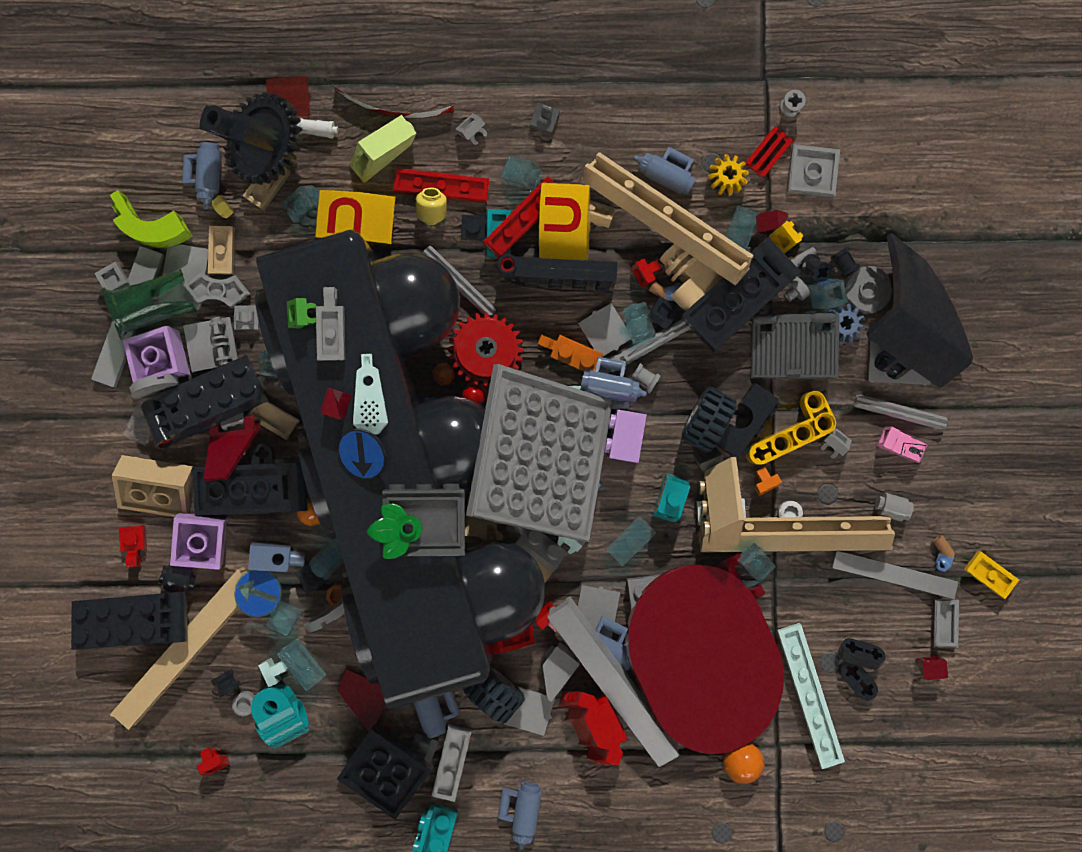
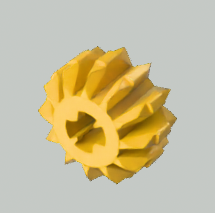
(733, 169)

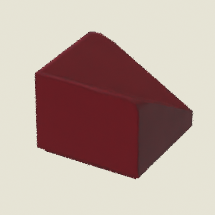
(769, 221)
(335, 404)
(932, 667)

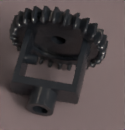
(259, 136)

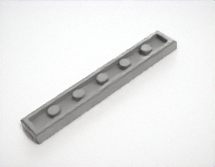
(113, 352)

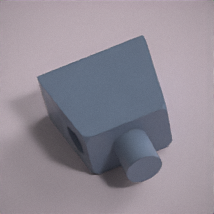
(262, 557)

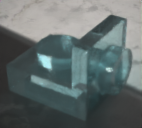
(301, 202)
(638, 322)

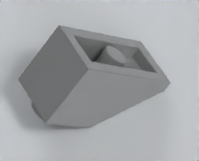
(558, 668)

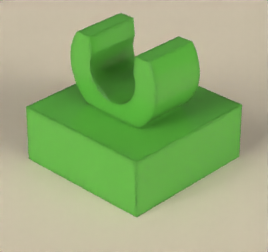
(297, 313)

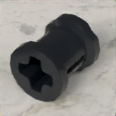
(845, 261)
(819, 270)

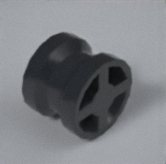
(225, 683)

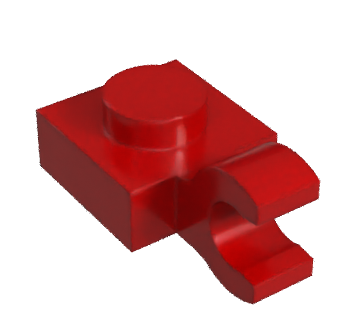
(132, 540)

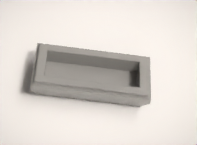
(946, 622)

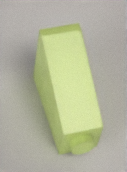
(381, 148)

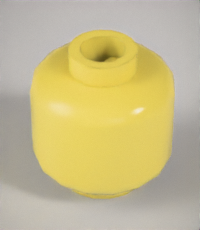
(431, 206)

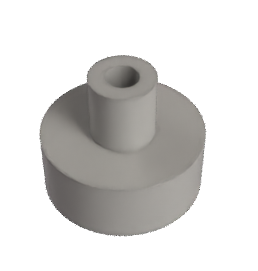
(797, 289)

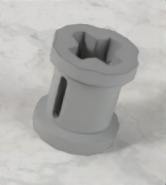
(798, 100)
(645, 378)

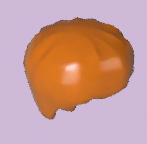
(744, 764)

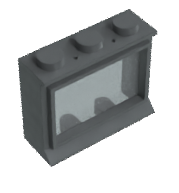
(439, 513)

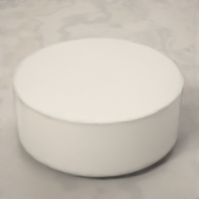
(790, 509)

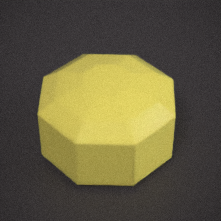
(222, 207)

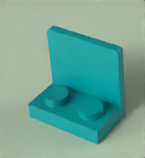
(436, 829)

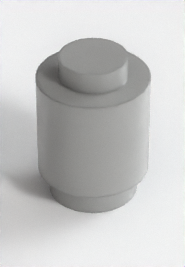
(894, 507)

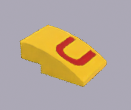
(363, 212)
(564, 221)

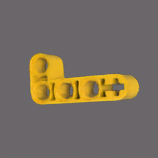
(788, 434)

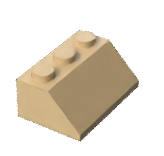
(153, 486)
(722, 503)

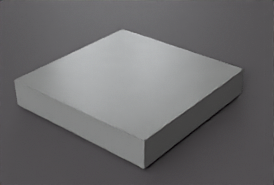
(813, 170)

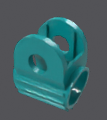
(279, 724)

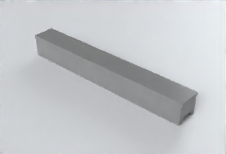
(612, 680)

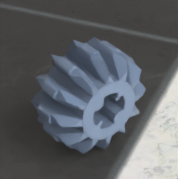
(850, 331)

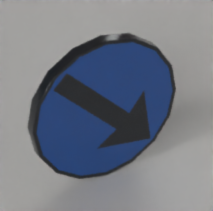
(362, 453)

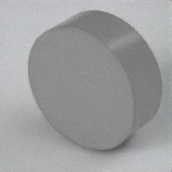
(242, 703)

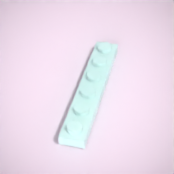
(810, 696)

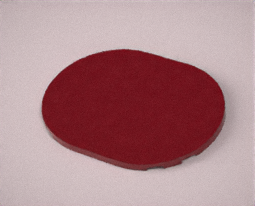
(705, 658)

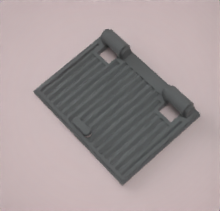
(795, 347)

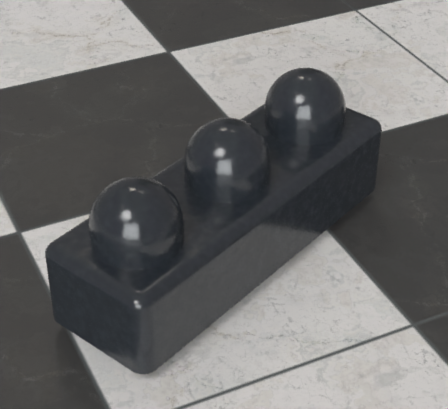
(412, 619)

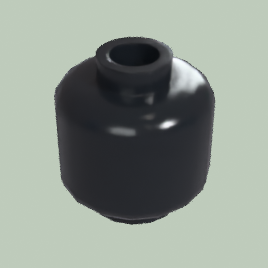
(177, 579)

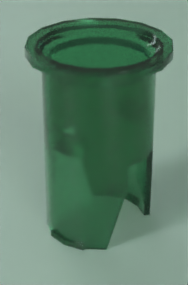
(135, 308)

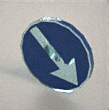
(258, 593)

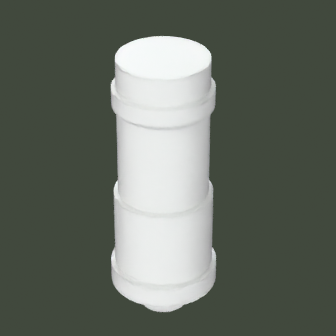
(318, 128)

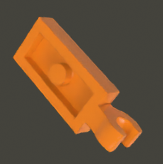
(571, 352)

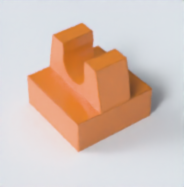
(766, 482)

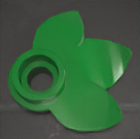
(391, 533)

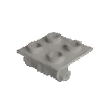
(210, 343)

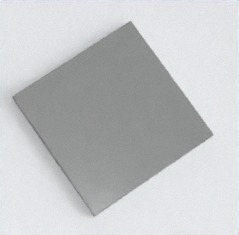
(539, 455)

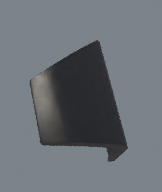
(922, 326)

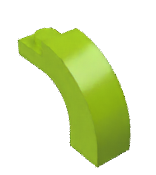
(158, 234)

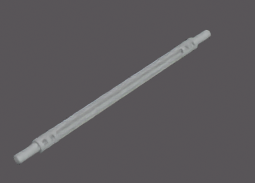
(673, 330)

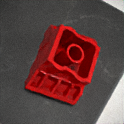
(596, 726)

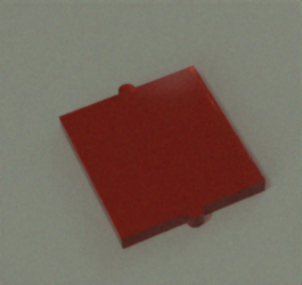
(294, 90)

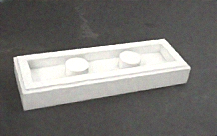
(451, 763)

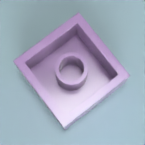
(156, 354)
(625, 436)
(198, 541)

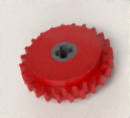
(479, 334)

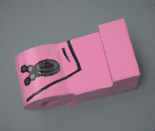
(901, 444)

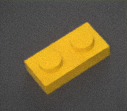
(991, 574)

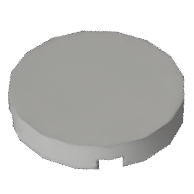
(868, 289)
(152, 386)

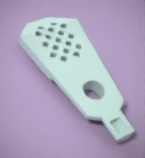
(369, 394)

